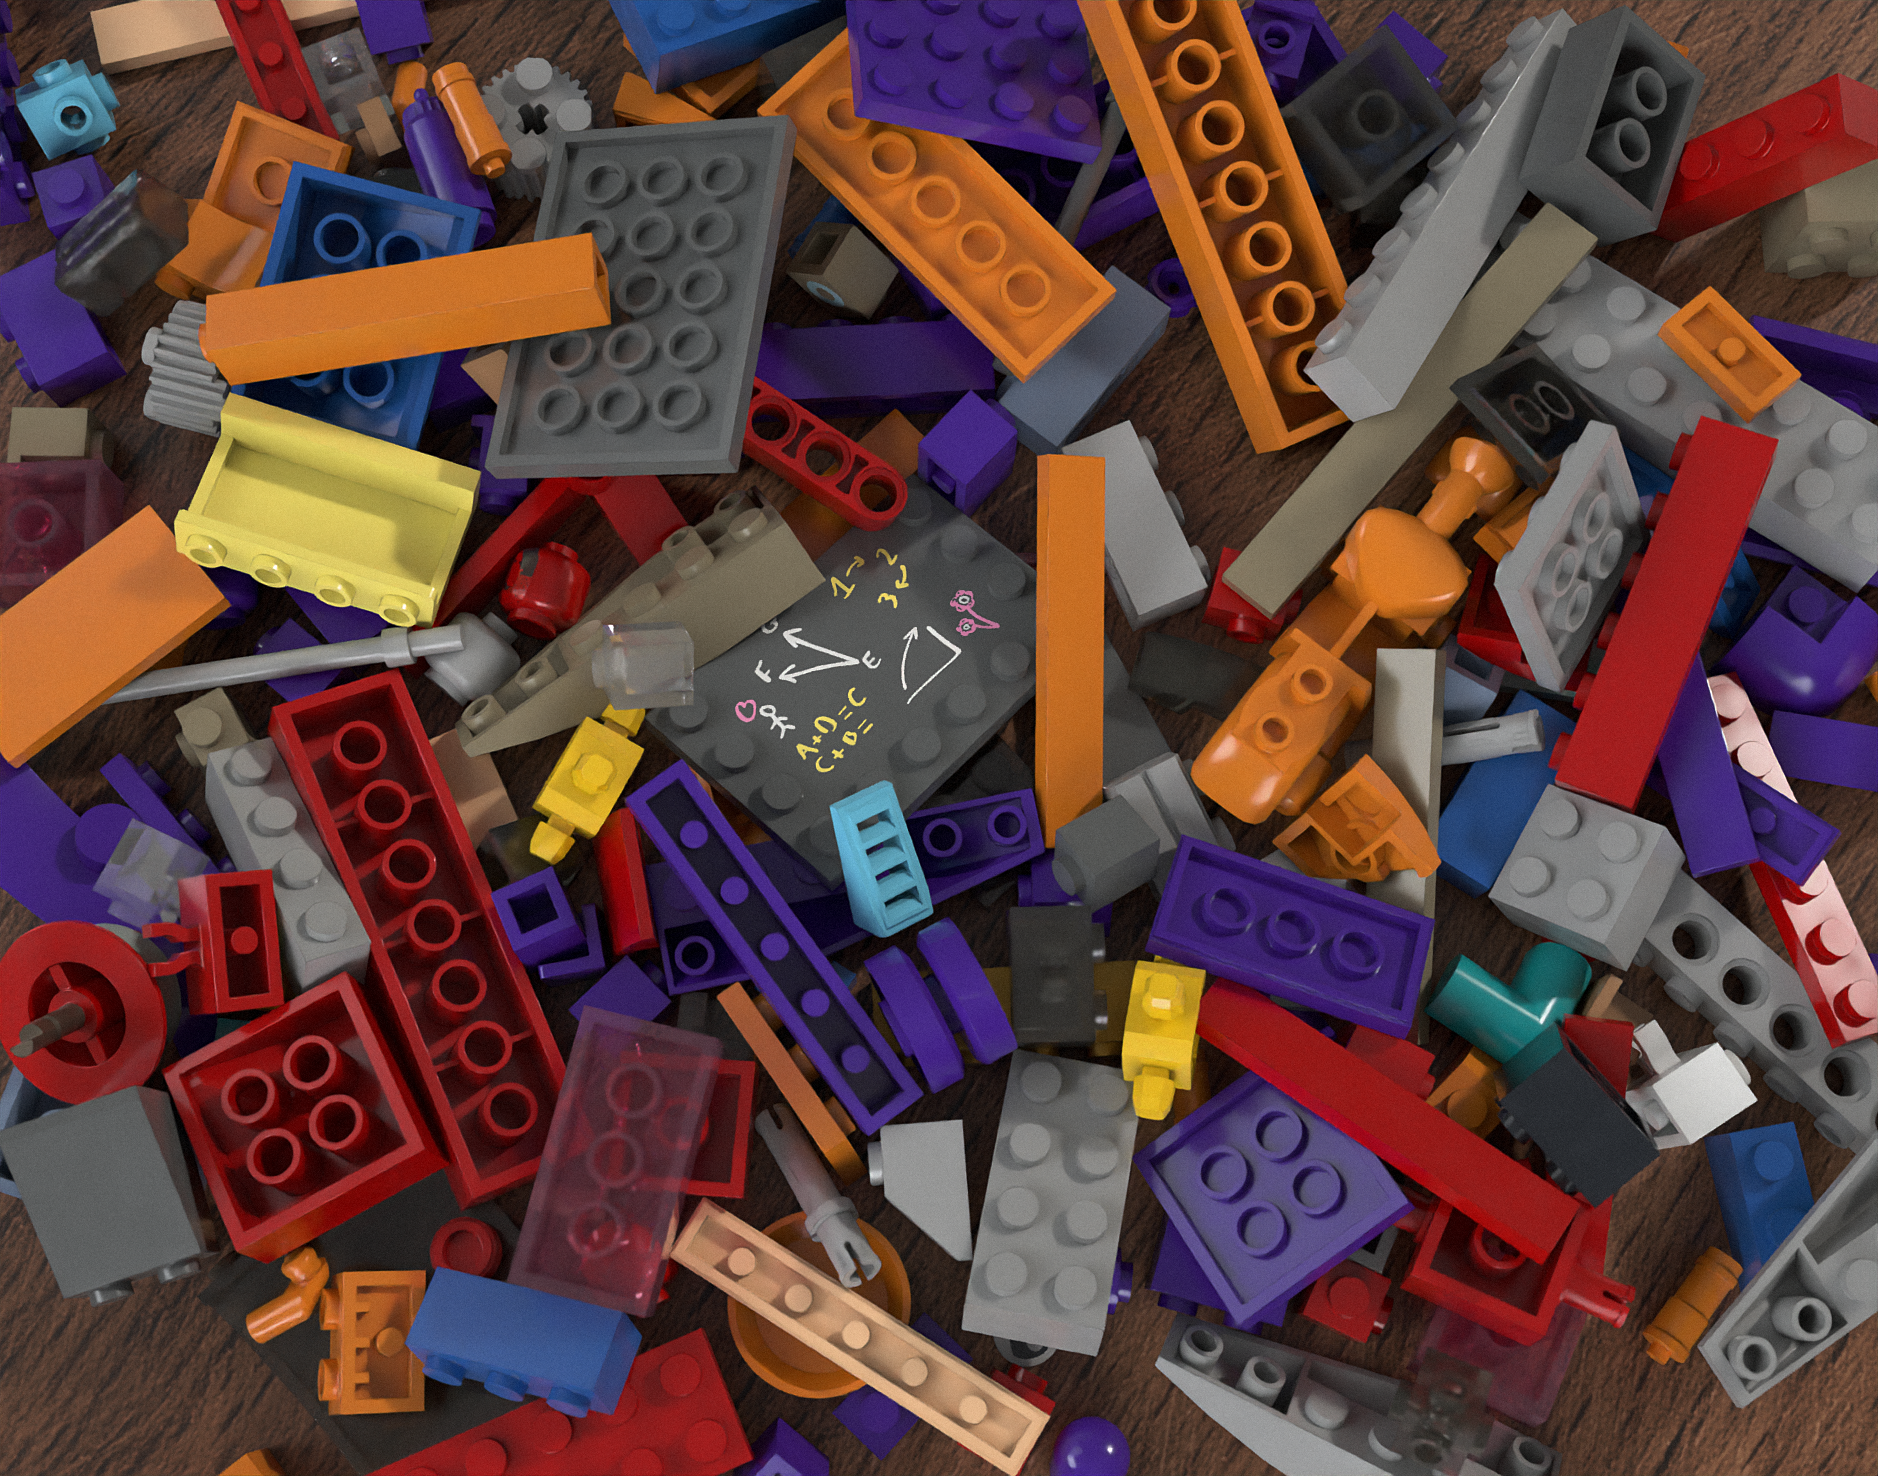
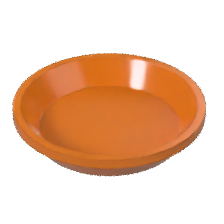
(787, 1360)

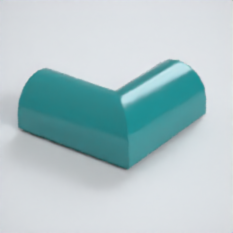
(1508, 1017)

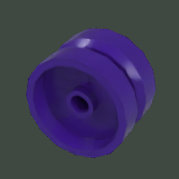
(934, 1008)

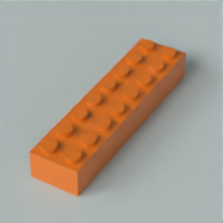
(1228, 200)

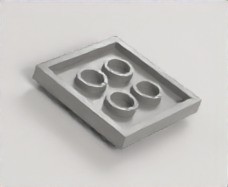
(1573, 555)

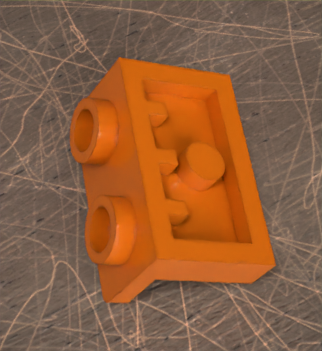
(368, 1331)

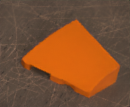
(1358, 830)

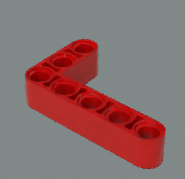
(788, 460)

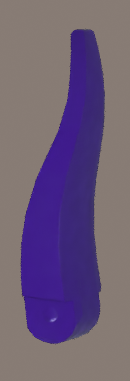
(53, 883)

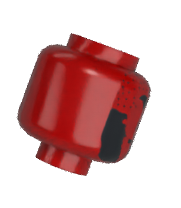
(544, 591)

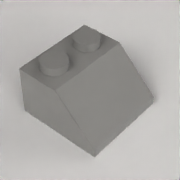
(926, 1180)

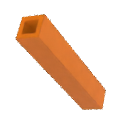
(407, 310)

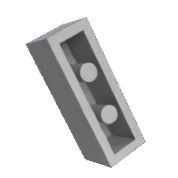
(1144, 545)

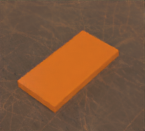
(96, 631)

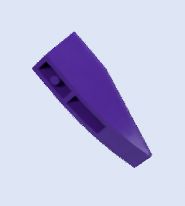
(955, 847)

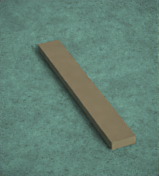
(1383, 444)

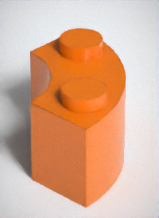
(219, 257)

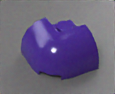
(1802, 648)

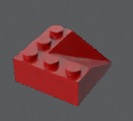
(304, 1118)

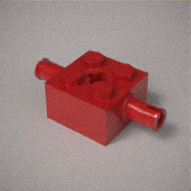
(1507, 1294)

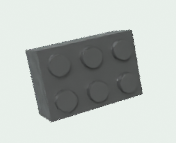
(1612, 126)

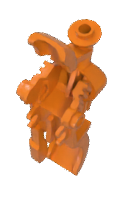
(1387, 592)

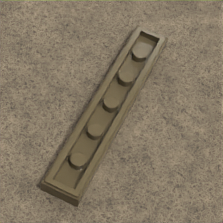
(1410, 754)

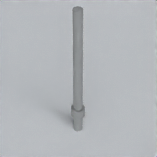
(395, 647)

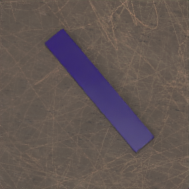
(1702, 774)

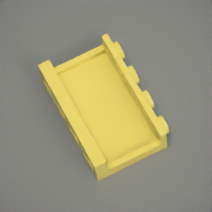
(329, 513)

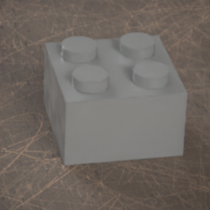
(1588, 876)

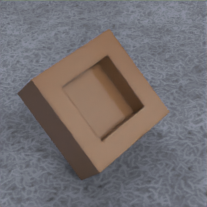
(379, 137)

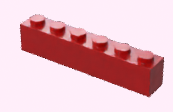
(1665, 613)

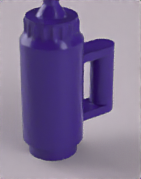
(442, 163)

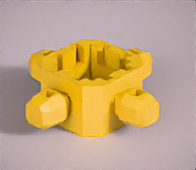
(586, 781)
(1161, 1034)

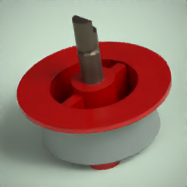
(84, 1009)

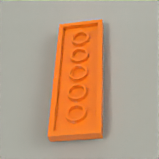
(944, 218)

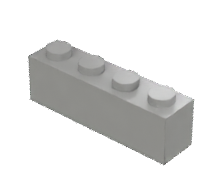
(271, 829)

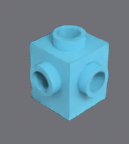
(63, 128)

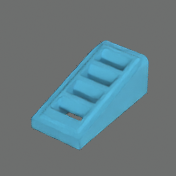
(903, 895)

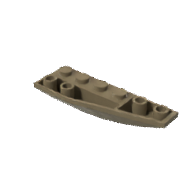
(711, 577)

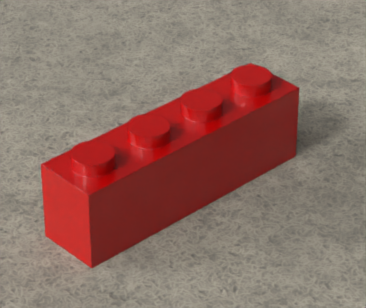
(1771, 155)

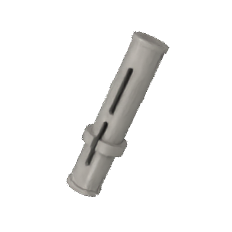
(1476, 739)
(829, 1216)

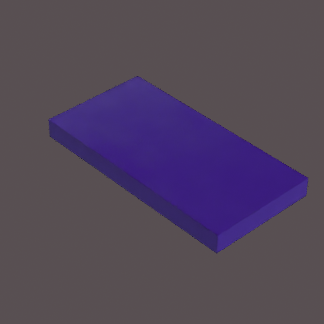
(1292, 936)

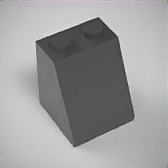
(113, 1193)

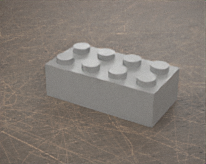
(1053, 1204)

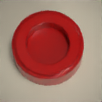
(467, 1247)

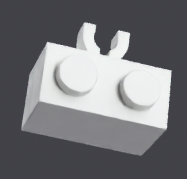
(1685, 1091)

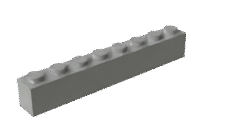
(1443, 234)

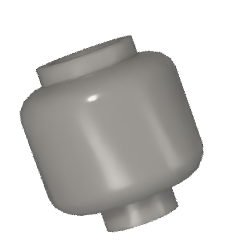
(482, 665)

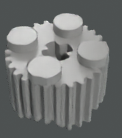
(528, 113)
(184, 385)

